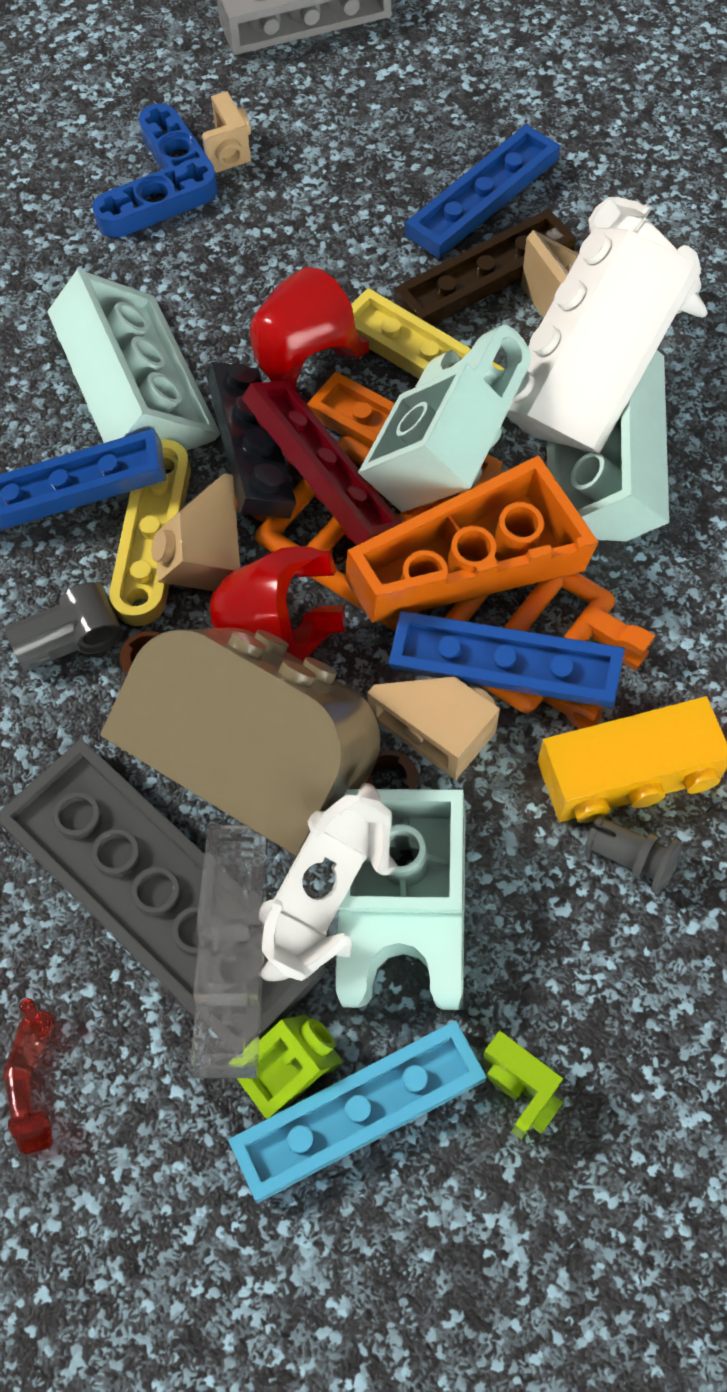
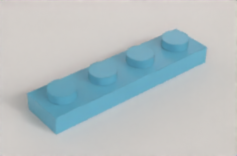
(356, 1111)

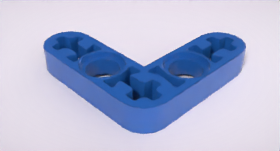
(175, 173)

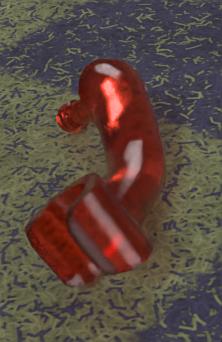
(28, 1128)

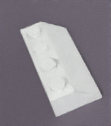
(599, 337)

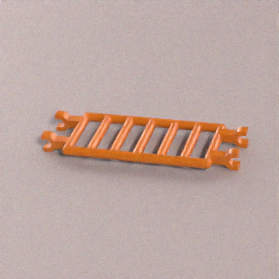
(592, 622)

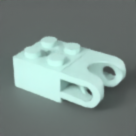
(447, 423)
(416, 906)

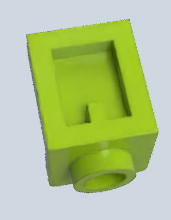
(290, 1062)
(520, 1072)

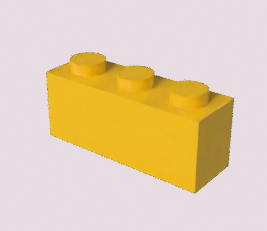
(633, 760)

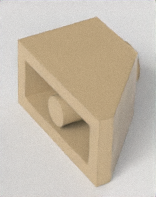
(200, 540)
(437, 719)

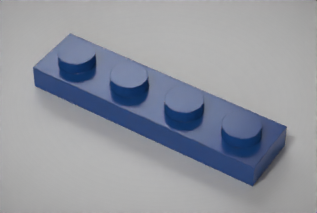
(482, 191)
(81, 478)
(507, 659)

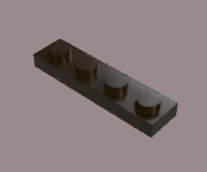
(477, 271)

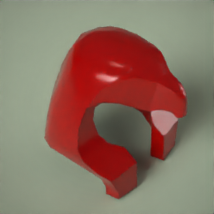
(303, 318)
(257, 594)

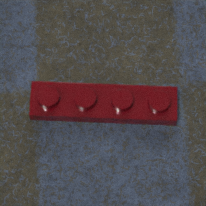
(320, 460)

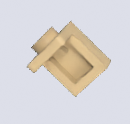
(229, 142)

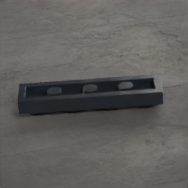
(251, 453)

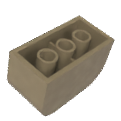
(246, 727)

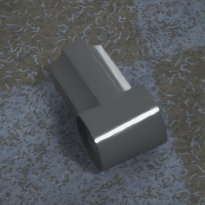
(79, 622)

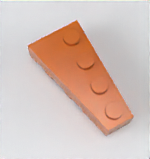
(473, 545)

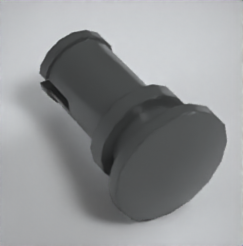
(635, 851)

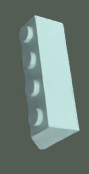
(129, 363)
(627, 483)

